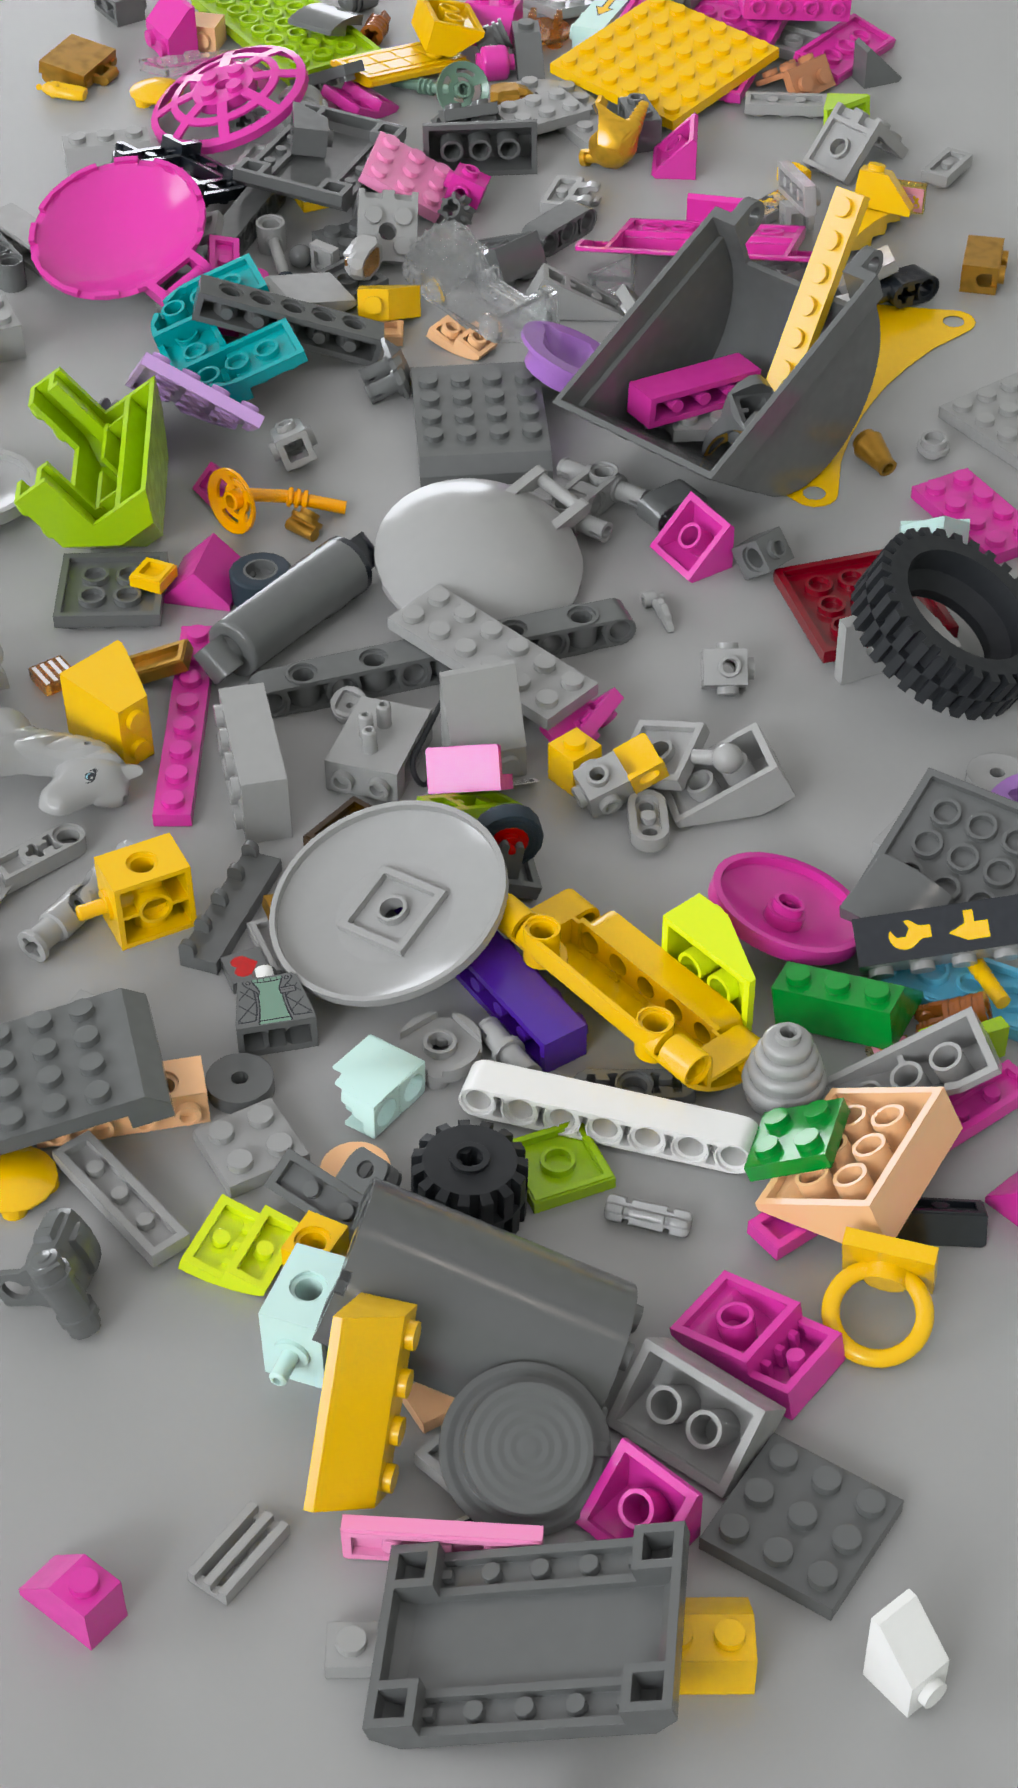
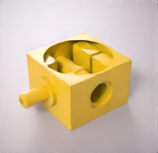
(143, 892)

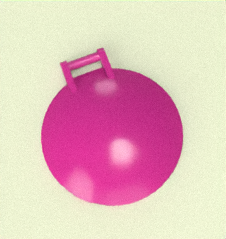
(120, 230)

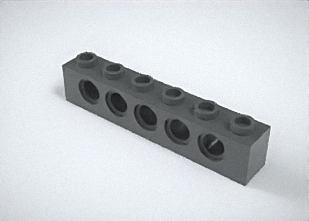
(315, 326)

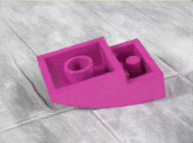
(761, 1340)

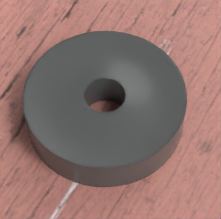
(236, 1068)

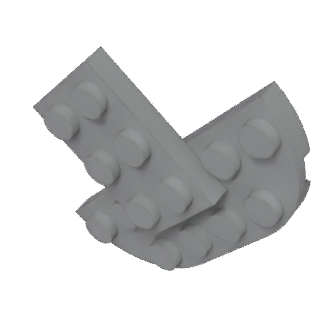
(555, 106)

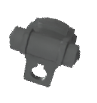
(59, 1272)

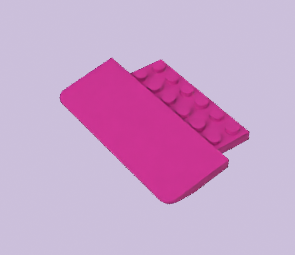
(666, 237)

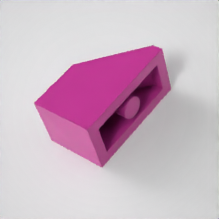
(77, 1597)

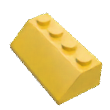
(362, 1404)

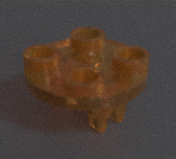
(553, 31)

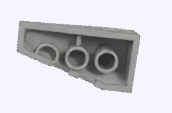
(945, 1055)

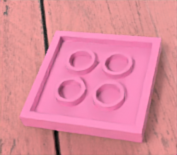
(406, 170)

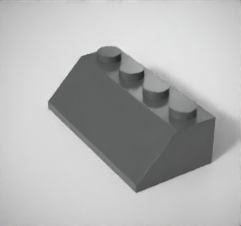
(491, 146)

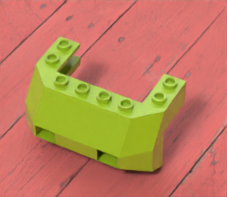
(116, 469)

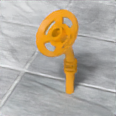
(241, 497)

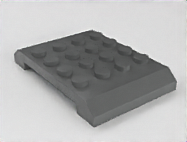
(312, 179)
(479, 422)
(80, 1069)
(530, 1641)

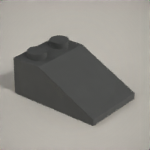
(516, 255)

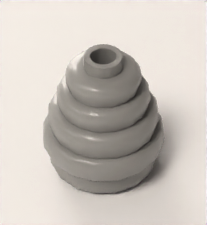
(784, 1069)

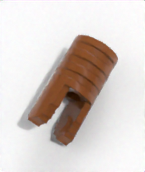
(936, 1011)

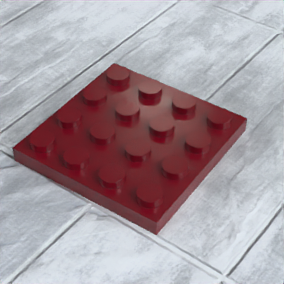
(822, 595)

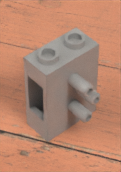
(376, 749)

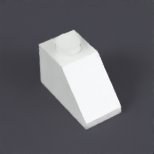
(906, 1656)

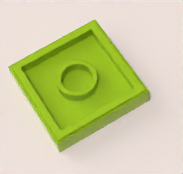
(563, 1168)

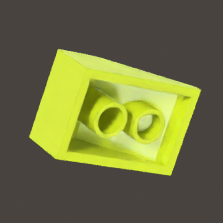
(707, 944)

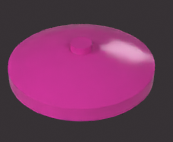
(784, 907)

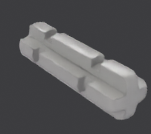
(648, 1215)

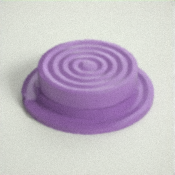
(555, 352)

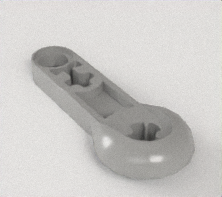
(40, 856)

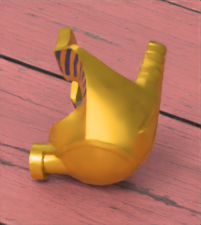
(616, 137)

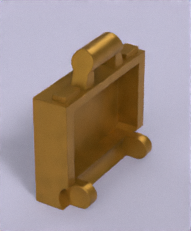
(79, 63)

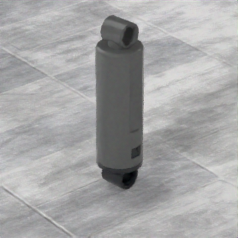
(288, 607)

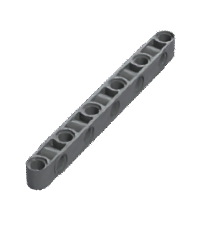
(404, 667)

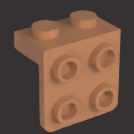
(806, 76)

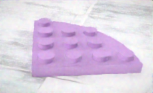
(194, 396)

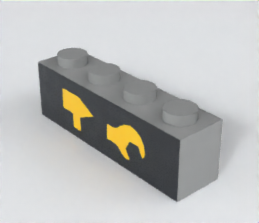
(937, 936)

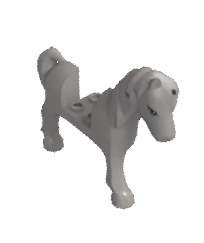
(81, 767)

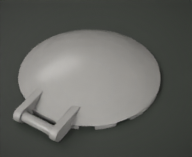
(484, 544)

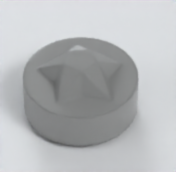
(344, 701)

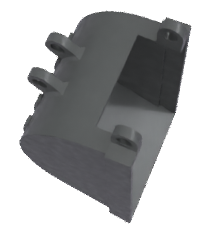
(723, 304)

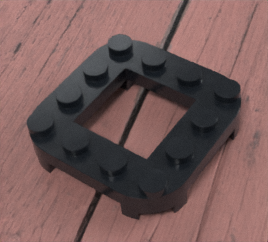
(218, 178)

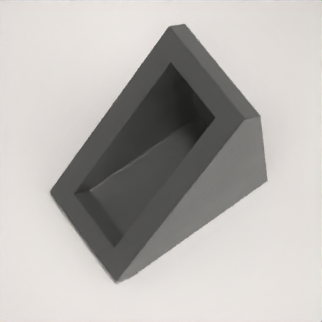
(870, 68)

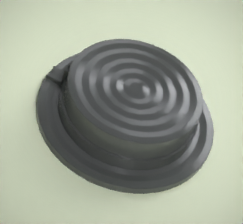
(523, 1446)

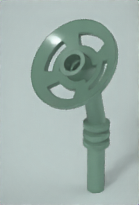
(455, 88)

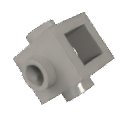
(297, 453)
(712, 669)
(601, 785)

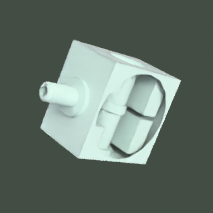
(292, 1315)

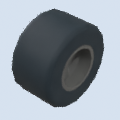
(254, 573)

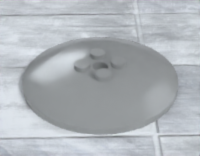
(389, 856)

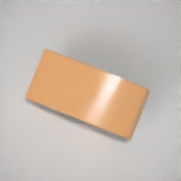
(458, 340)

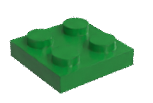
(797, 1139)

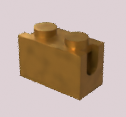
(983, 265)

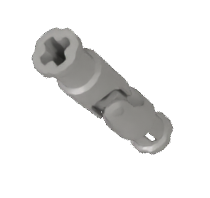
(60, 919)

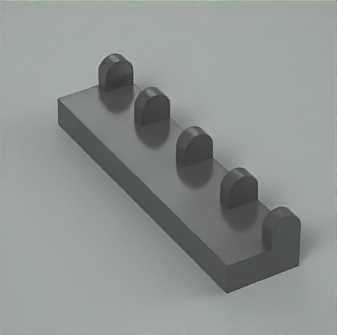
(230, 910)

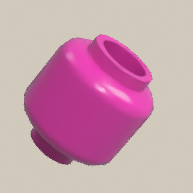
(495, 62)

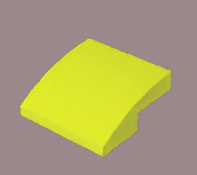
(238, 1247)

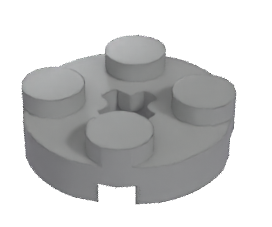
(442, 1065)

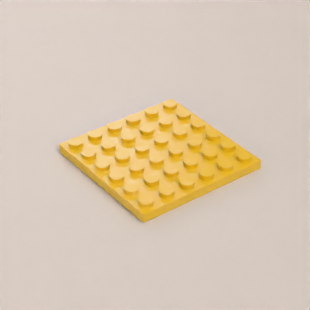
(668, 55)

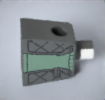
(273, 1013)

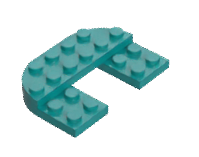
(203, 348)

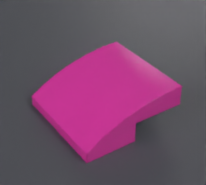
(359, 100)

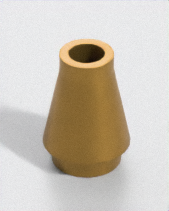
(872, 449)

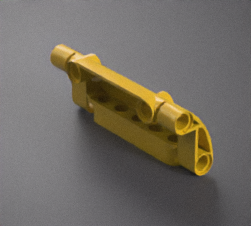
(634, 987)

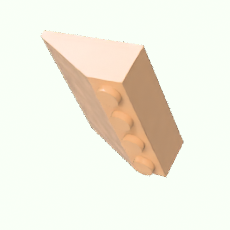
(880, 1168)

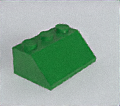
(843, 1005)

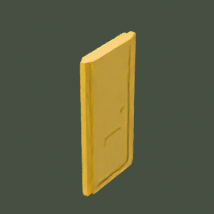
(397, 64)

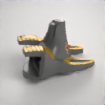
(738, 411)

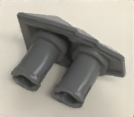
(387, 375)

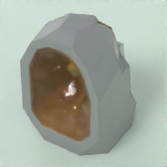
(363, 257)

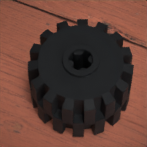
(473, 1172)

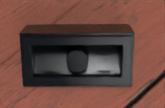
(947, 1223)

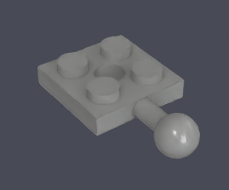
(684, 749)

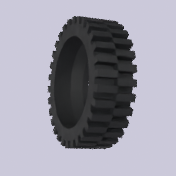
(913, 650)

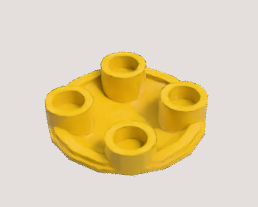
(25, 1181)

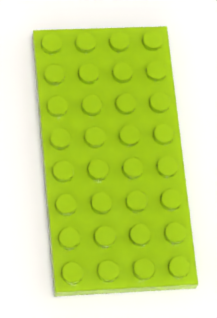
(267, 24)

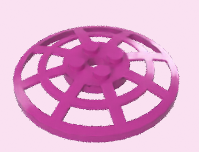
(227, 89)

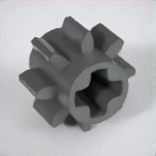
(457, 208)

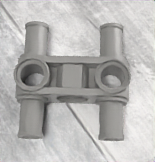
(599, 485)

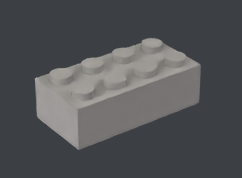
(253, 763)

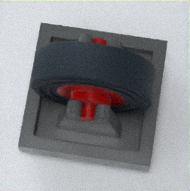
(519, 839)

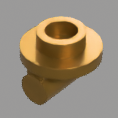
(304, 524)

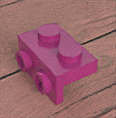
(589, 717)

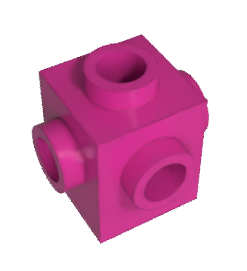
(468, 181)

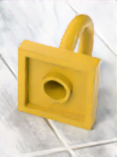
(888, 1266)

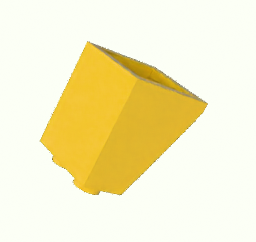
(109, 703)

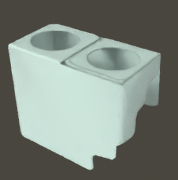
(378, 1084)

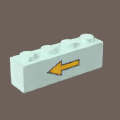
(595, 18)

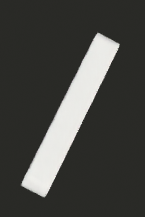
(610, 1115)

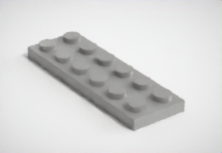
(468, 637)

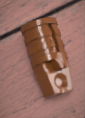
(376, 27)

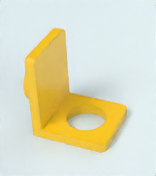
(641, 762)

